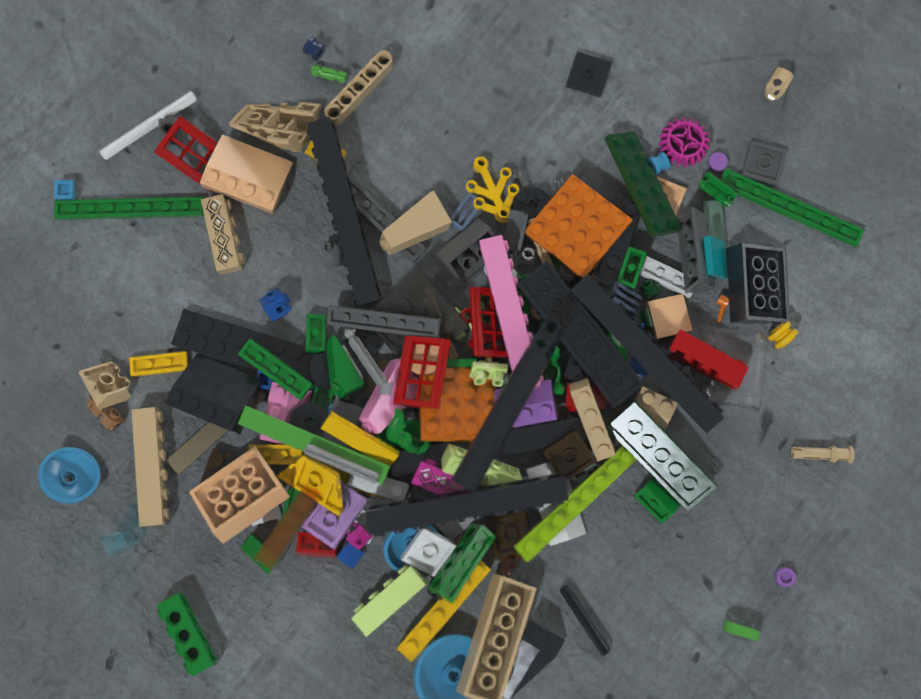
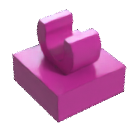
(359, 536)

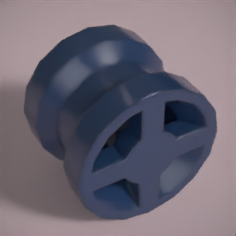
(314, 48)

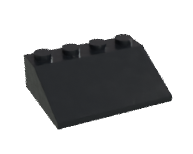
(757, 284)
(214, 392)

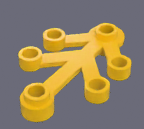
(493, 193)

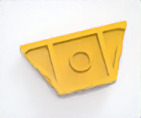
(316, 481)

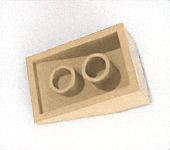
(656, 406)

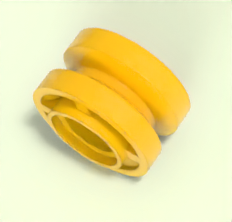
(782, 335)

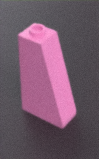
(380, 407)

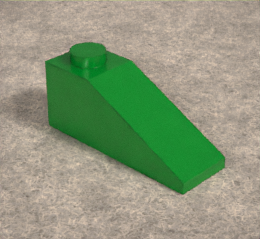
(342, 373)

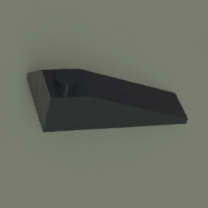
(534, 653)

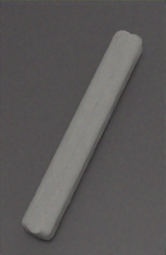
(341, 463)

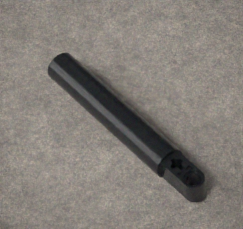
(507, 407)

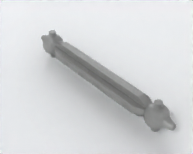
(368, 361)

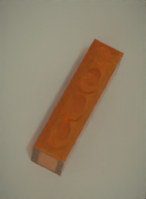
(285, 531)

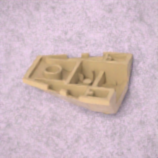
(280, 125)

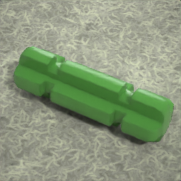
(328, 73)

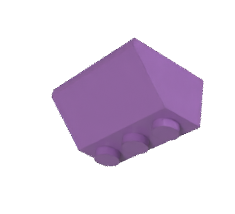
(539, 407)

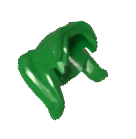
(555, 372)
(406, 433)

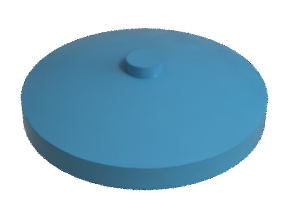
(440, 667)

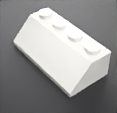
(575, 527)

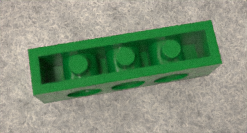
(197, 639)

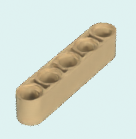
(360, 79)

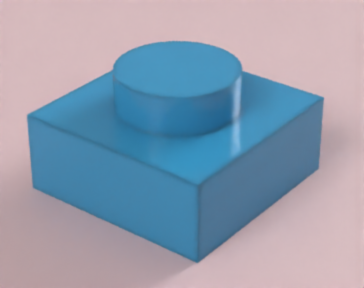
(64, 189)

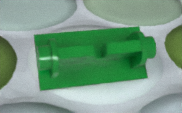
(717, 189)

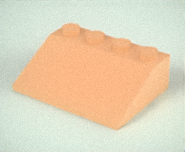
(246, 174)
(238, 495)

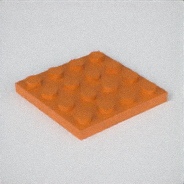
(578, 226)
(461, 407)

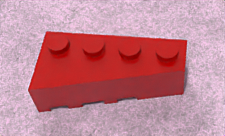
(707, 360)

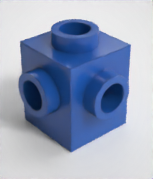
(275, 304)

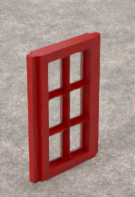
(177, 162)
(476, 324)
(439, 374)

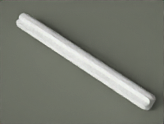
(147, 125)

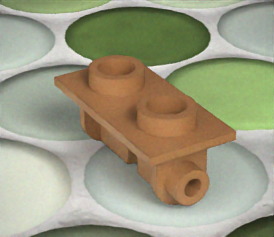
(110, 417)

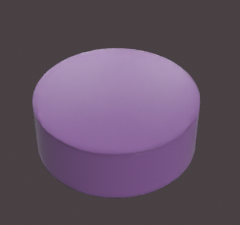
(717, 162)
(785, 577)

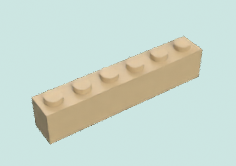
(149, 466)

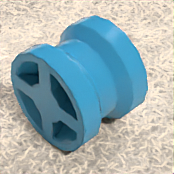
(659, 162)

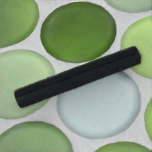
(585, 620)

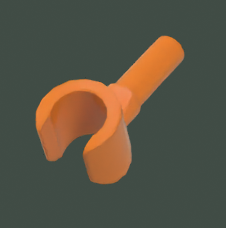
(723, 302)

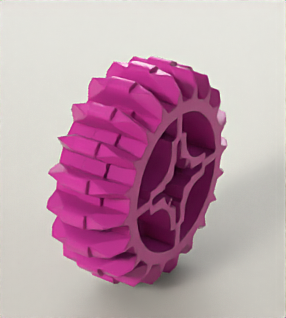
(698, 144)

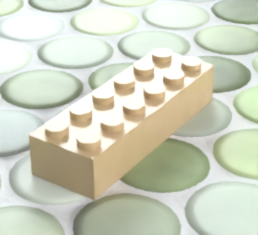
(496, 639)

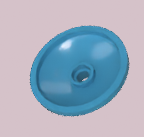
(72, 464)
(396, 544)

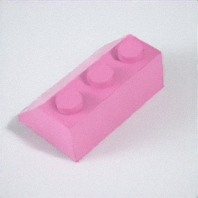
(282, 405)

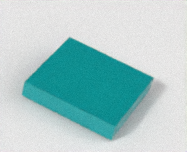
(715, 257)

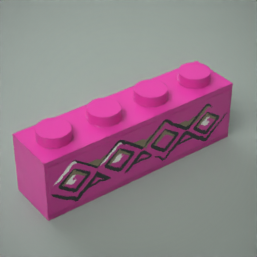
(434, 479)

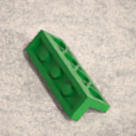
(276, 369)
(462, 562)

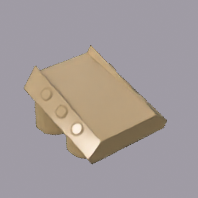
(106, 384)

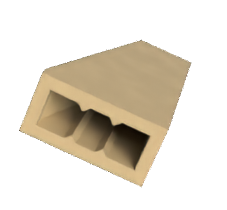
(418, 224)

